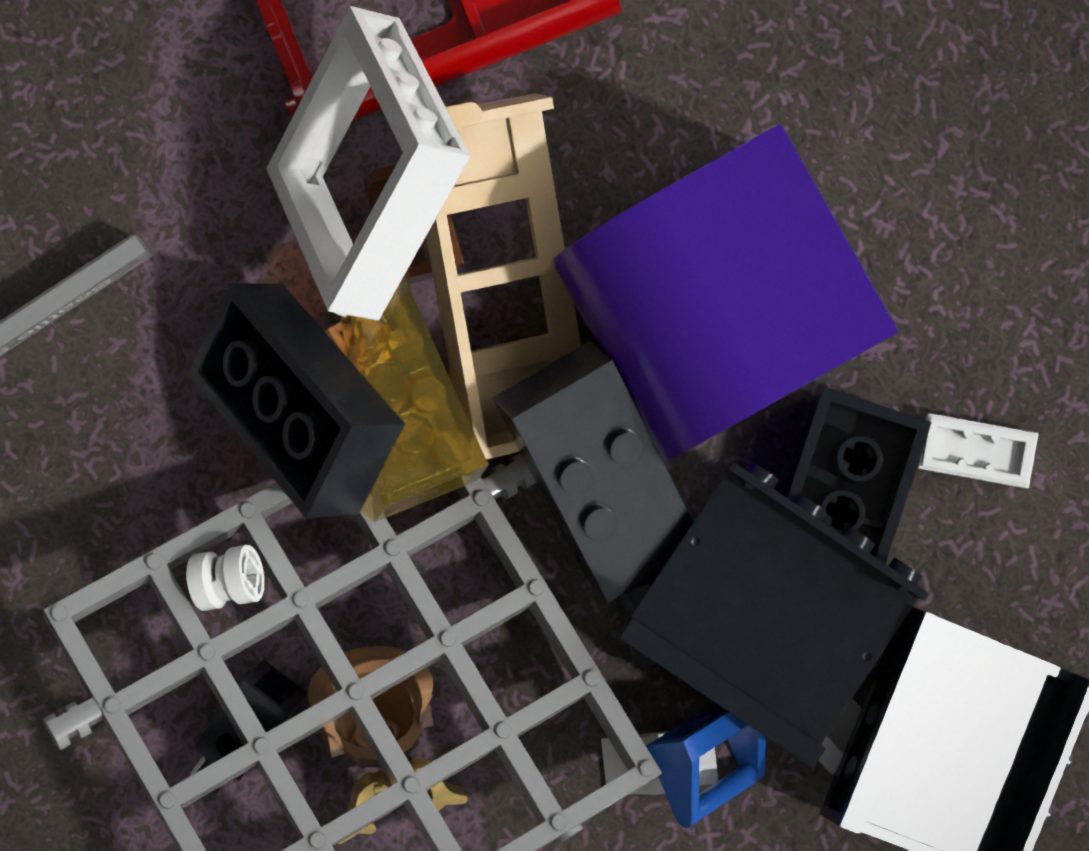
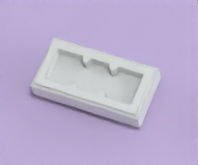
(978, 451)

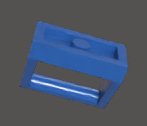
(679, 754)

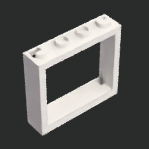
(379, 54)

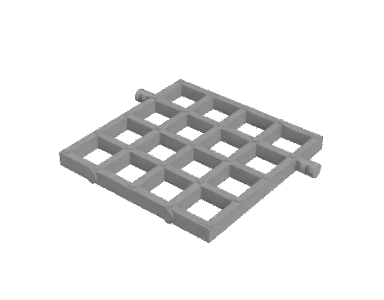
(353, 694)

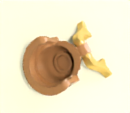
(405, 713)

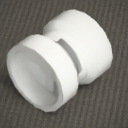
(224, 578)

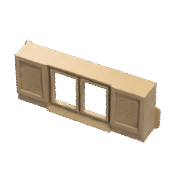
(504, 166)

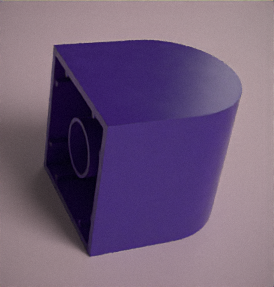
(724, 292)

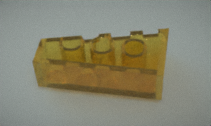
(437, 442)

